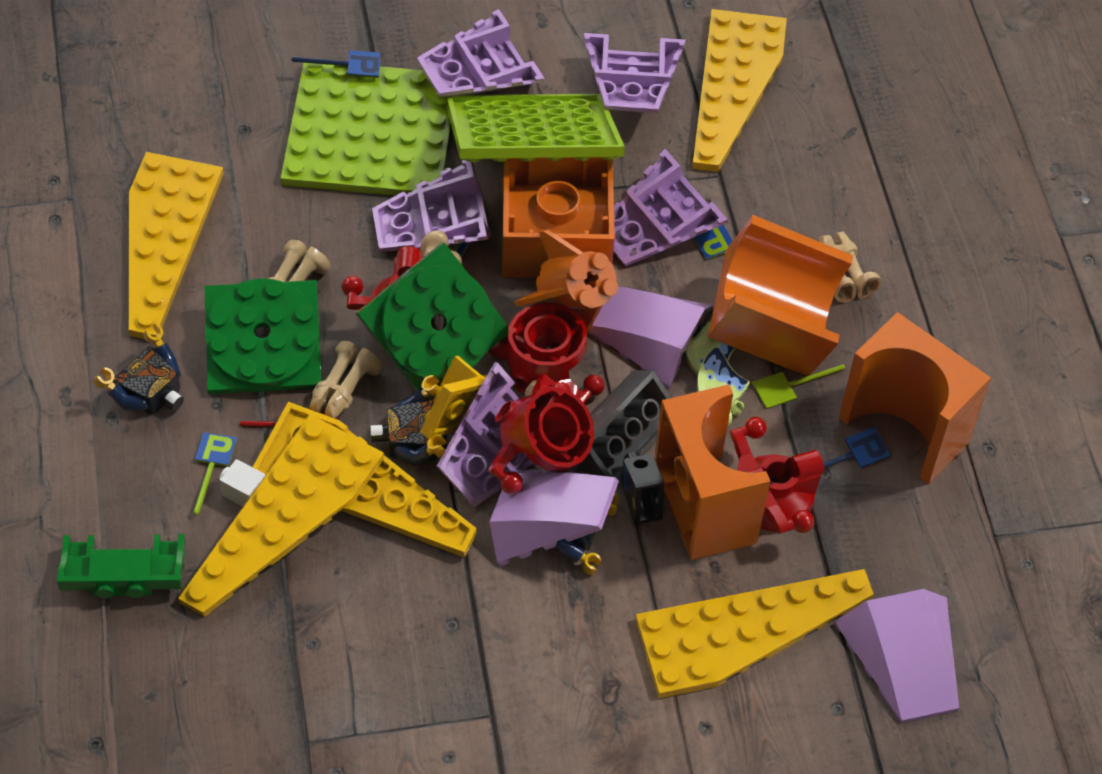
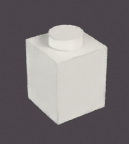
(239, 482)

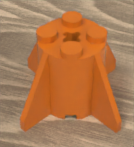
(573, 279)

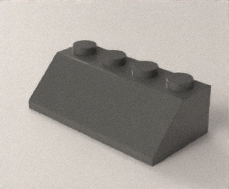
(625, 423)

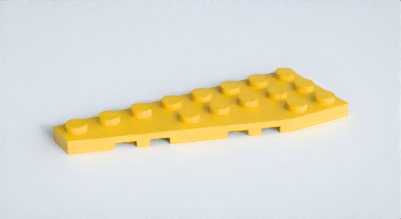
(738, 66)
(302, 490)

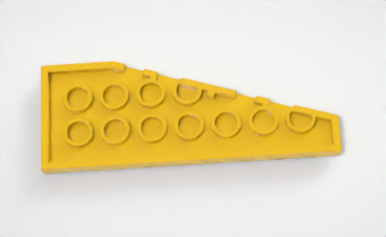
(165, 220)
(389, 496)
(716, 638)

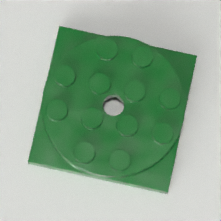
(404, 310)
(283, 359)

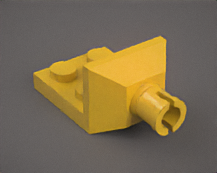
(452, 399)

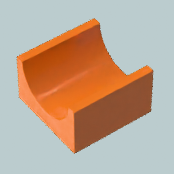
(559, 196)
(778, 295)
(920, 381)
(710, 502)

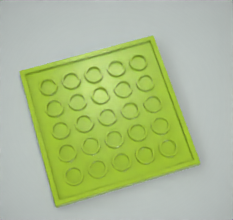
(533, 127)
(366, 131)

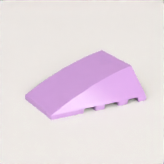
(478, 61)
(632, 78)
(445, 204)
(661, 212)
(649, 329)
(479, 441)
(549, 510)
(906, 651)

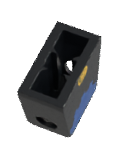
(638, 474)

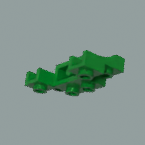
(121, 570)

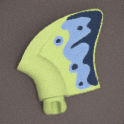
(717, 372)

